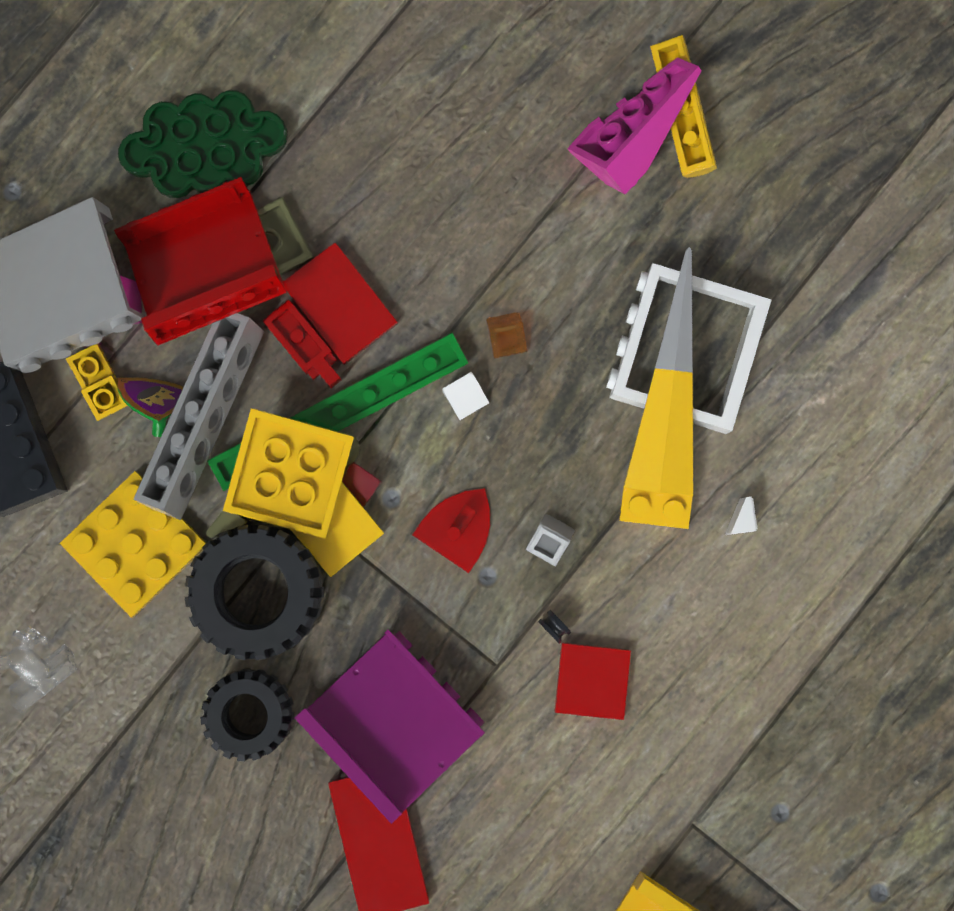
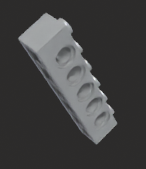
(199, 415)

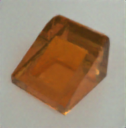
(506, 335)

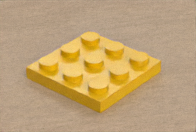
(288, 473)
(132, 547)

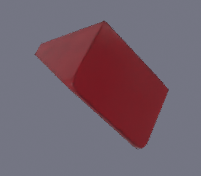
(360, 483)

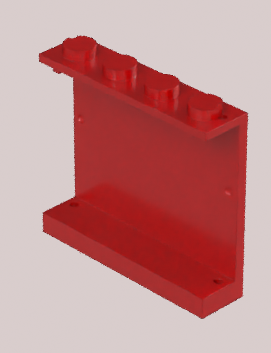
(201, 261)

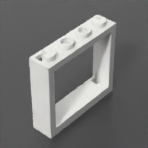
(744, 356)

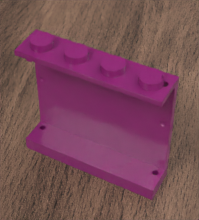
(391, 725)

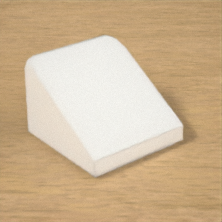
(465, 396)
(743, 518)

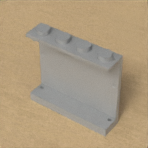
(60, 287)

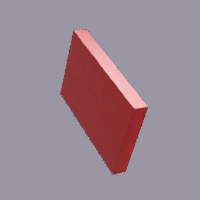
(339, 303)

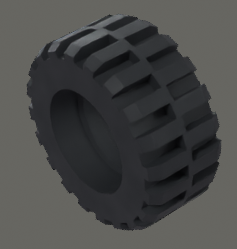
(208, 601)

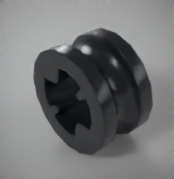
(554, 626)

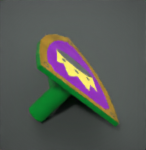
(150, 399)

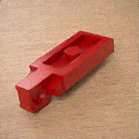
(302, 343)

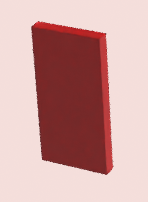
(378, 853)

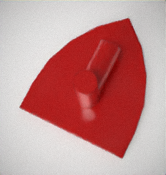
(458, 527)

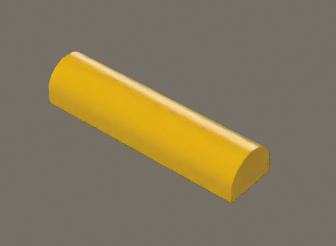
(689, 127)

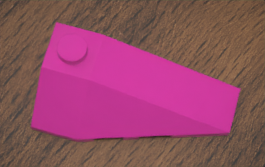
(629, 138)

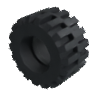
(222, 730)

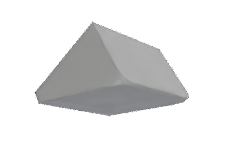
(550, 539)

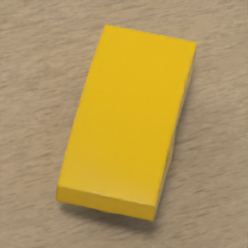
(97, 381)

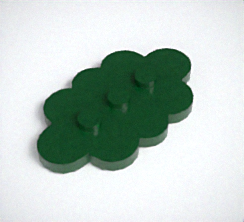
(202, 143)

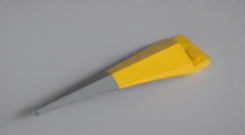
(661, 464)

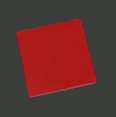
(592, 681)

